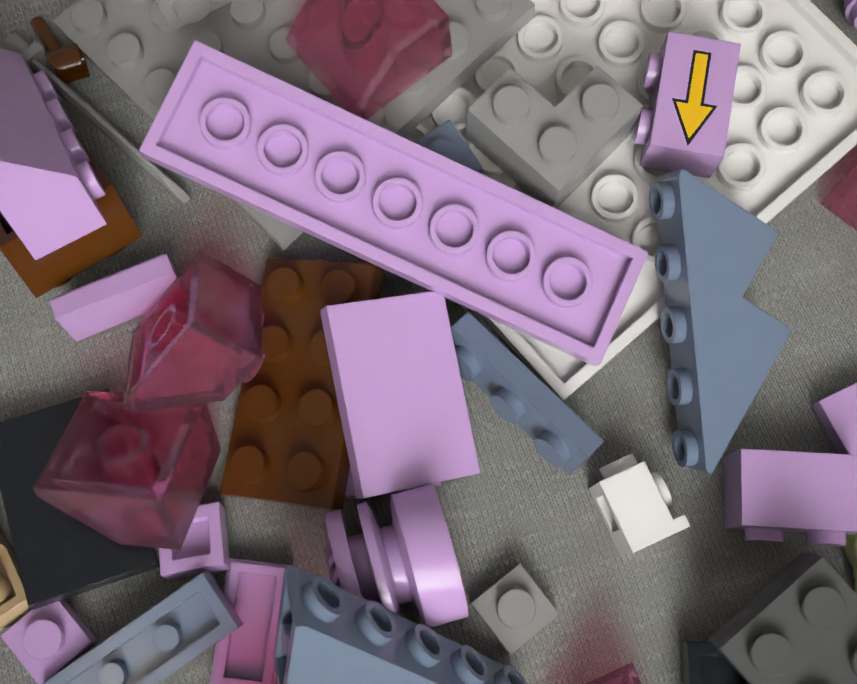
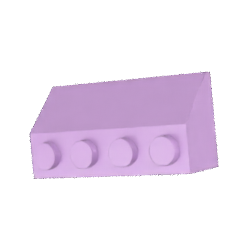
(44, 170)

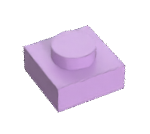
(203, 547)
(49, 640)

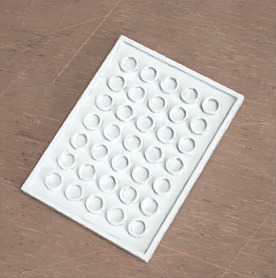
(785, 125)

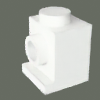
(635, 505)

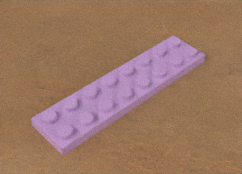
(394, 203)

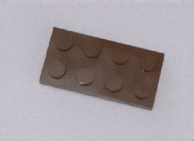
(287, 418)

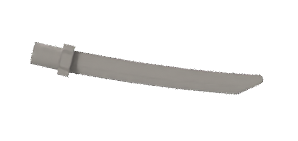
(38, 61)

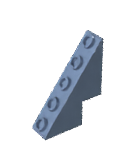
(714, 335)
(345, 639)

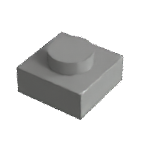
(514, 609)

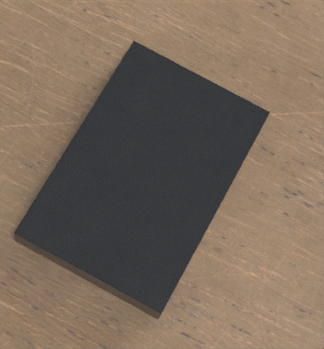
(52, 549)

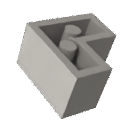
(548, 146)

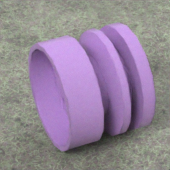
(400, 560)

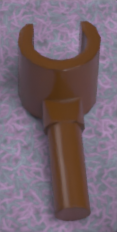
(67, 60)

